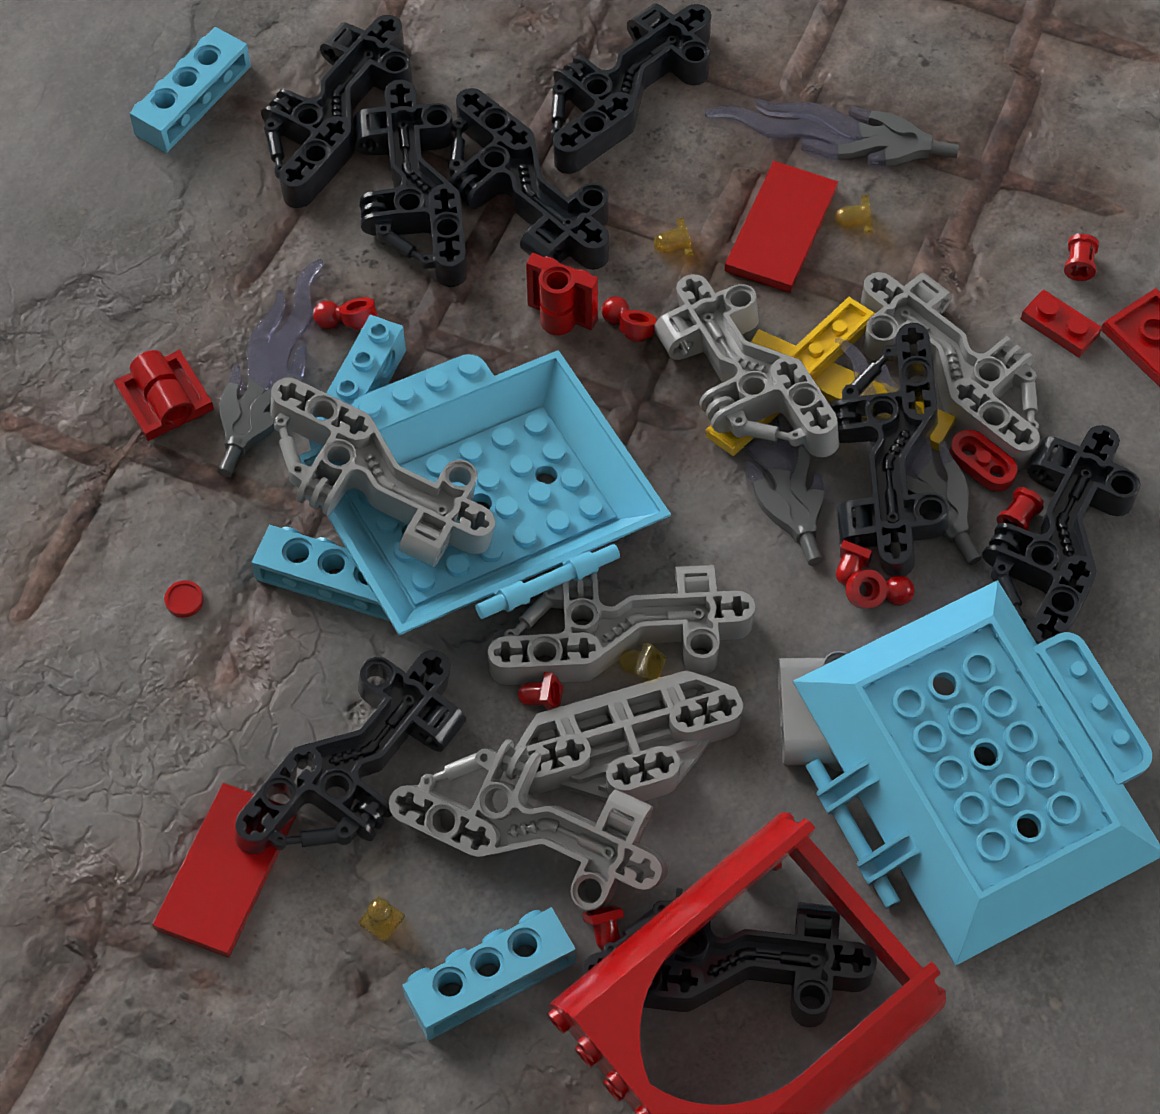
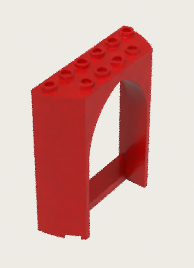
(608, 1000)

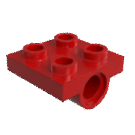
(561, 294)
(162, 392)

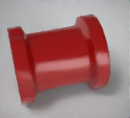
(1081, 257)
(1022, 508)

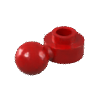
(352, 313)
(635, 324)
(897, 590)

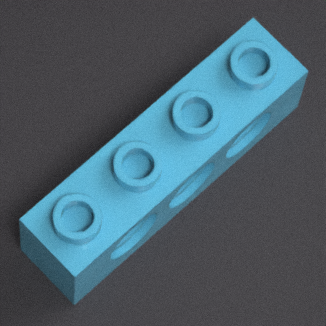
(190, 89)
(369, 362)
(275, 566)
(479, 993)

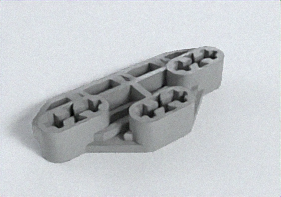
(632, 742)

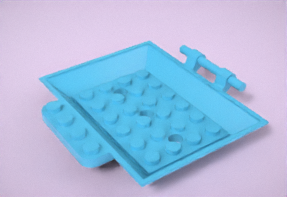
(511, 432)
(944, 817)

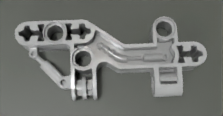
(956, 367)
(753, 377)
(369, 466)
(637, 620)
(600, 846)

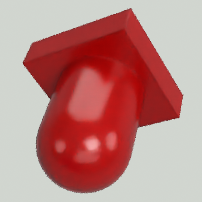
(852, 560)
(542, 693)
(604, 924)

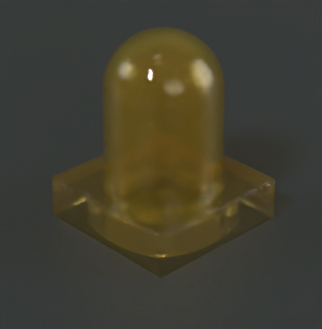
(856, 215)
(674, 239)
(645, 663)
(381, 919)

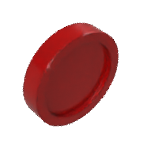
(183, 598)

